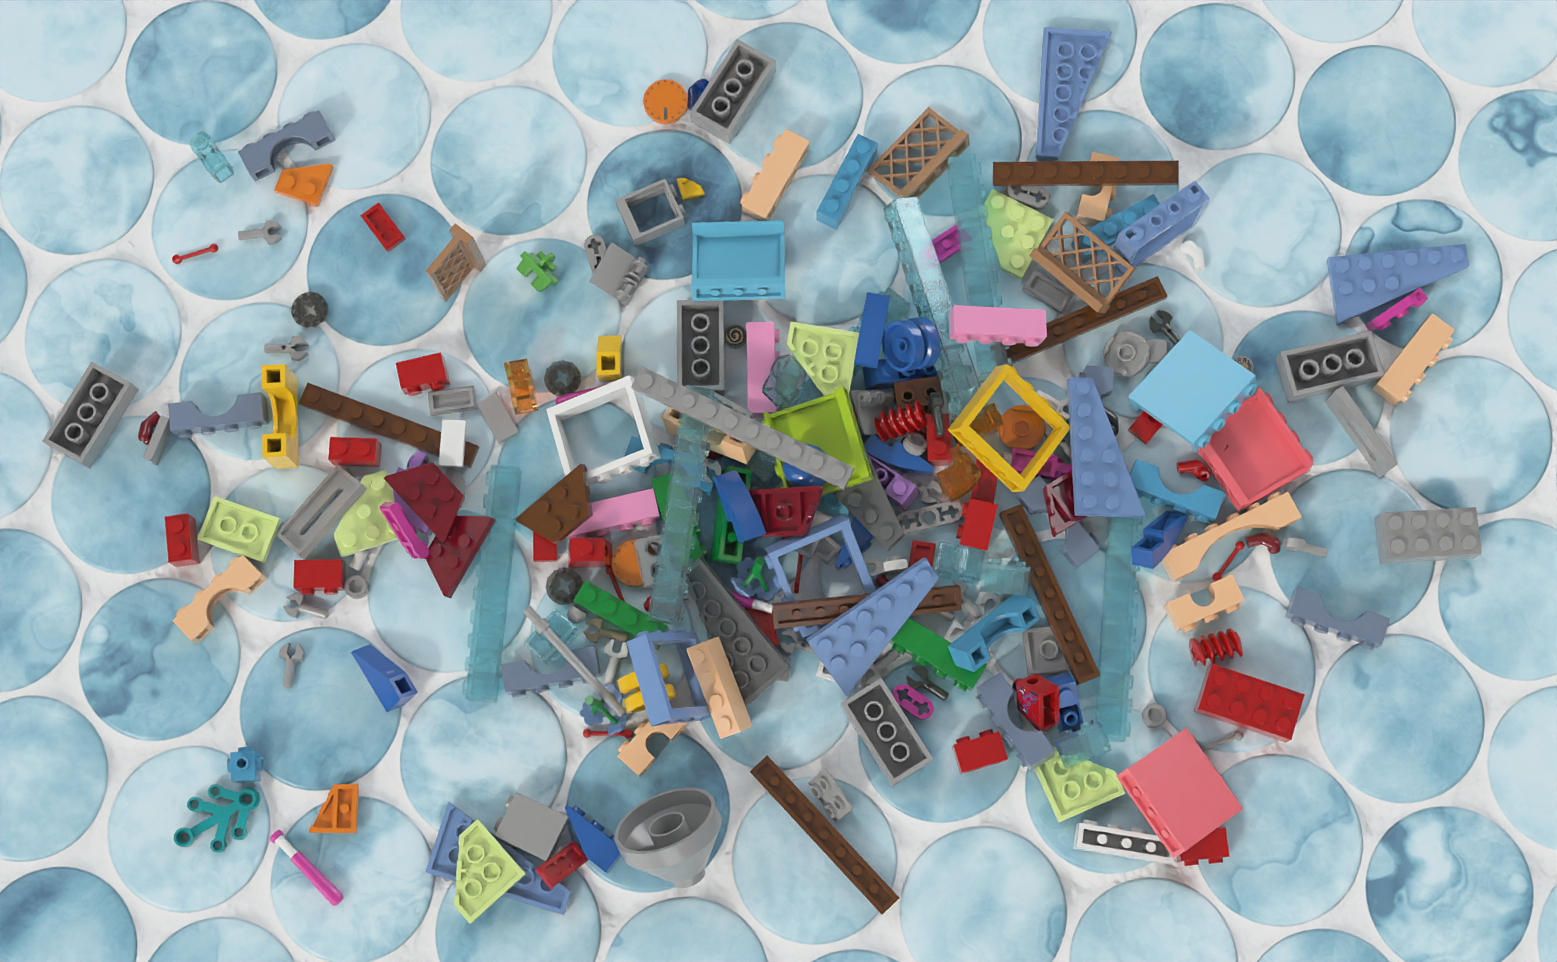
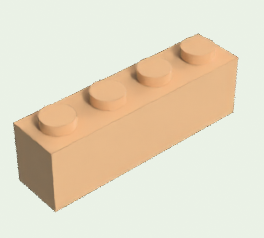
(775, 176)
(1413, 360)
(719, 687)

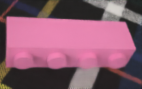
(997, 325)
(760, 358)
(620, 513)

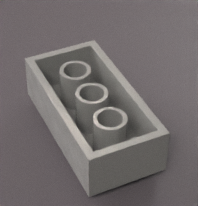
(733, 91)
(701, 344)
(1329, 365)
(90, 415)
(1427, 535)
(886, 732)

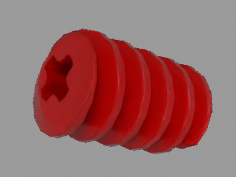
(902, 422)
(1215, 646)

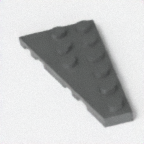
(748, 650)

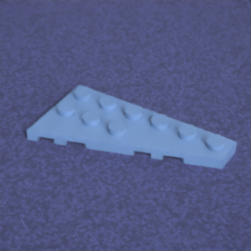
(1066, 74)
(1379, 278)
(1098, 468)
(861, 633)
(529, 889)

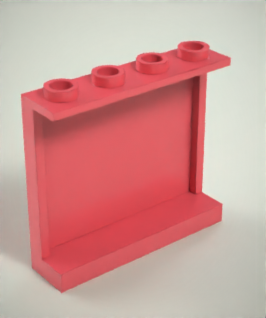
(1260, 452)
(1179, 793)

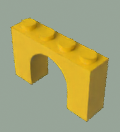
(281, 446)

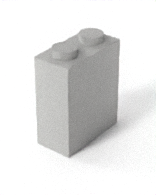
(531, 826)

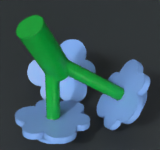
(747, 573)
(594, 711)

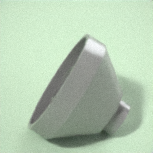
(671, 835)

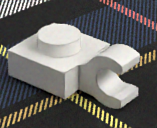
(892, 566)

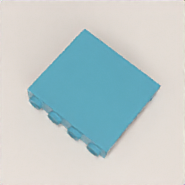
(738, 260)
(1194, 390)

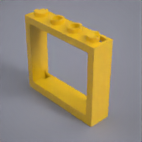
(984, 452)

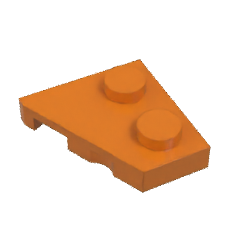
(304, 183)
(339, 811)

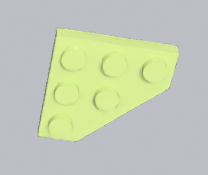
(1015, 232)
(824, 354)
(364, 523)
(1077, 787)
(482, 872)

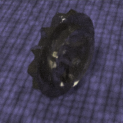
(309, 299)
(558, 388)
(552, 585)

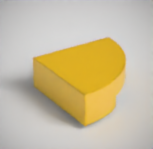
(689, 189)

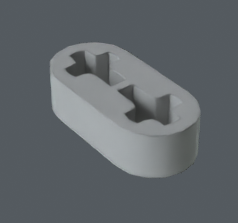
(1029, 200)
(592, 258)

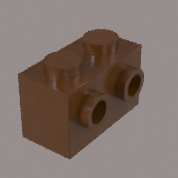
(916, 389)

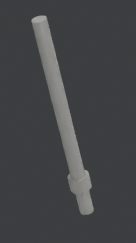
(543, 627)

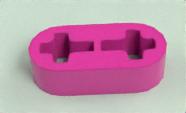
(916, 697)

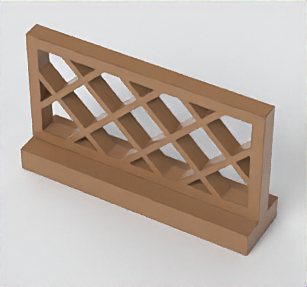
(936, 164)
(455, 262)
(1073, 280)

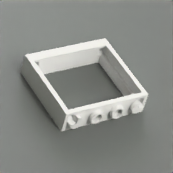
(591, 400)

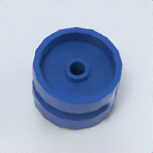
(911, 344)

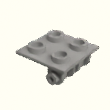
(619, 273)
(869, 405)
(830, 795)

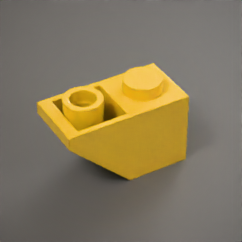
(609, 358)

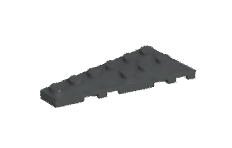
(873, 510)

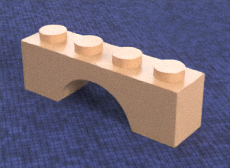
(718, 440)
(196, 618)

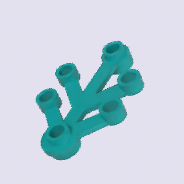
(220, 815)

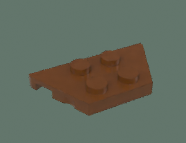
(560, 508)

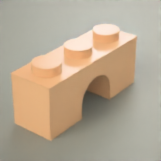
(1095, 208)
(1224, 596)
(635, 752)

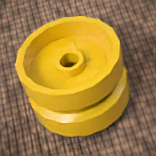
(629, 684)

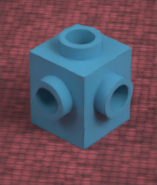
(248, 773)

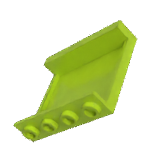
(829, 425)

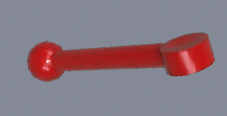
(178, 259)
(1239, 546)
(609, 571)
(798, 574)
(588, 733)

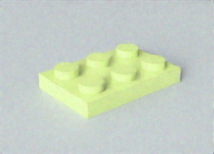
(239, 529)

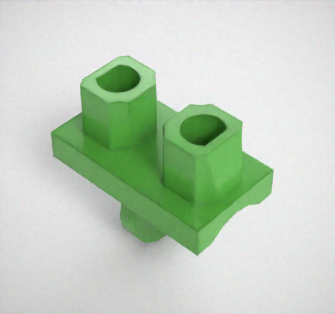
(532, 263)

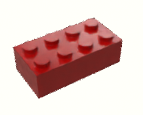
(1249, 703)

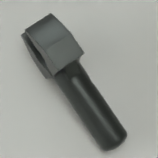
(1165, 327)
(935, 404)
(927, 684)

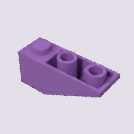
(898, 489)

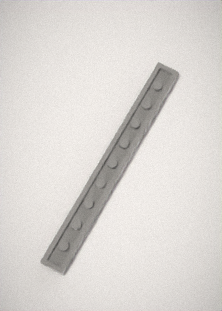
(743, 428)

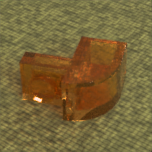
(521, 386)
(985, 424)
(960, 477)

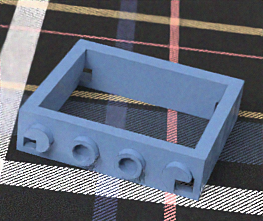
(1161, 225)
(815, 533)
(652, 682)

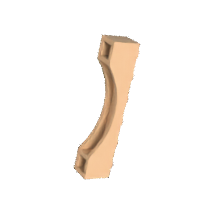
(1272, 515)

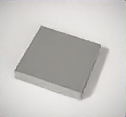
(1043, 652)

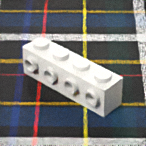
(1119, 842)

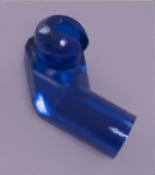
(695, 92)

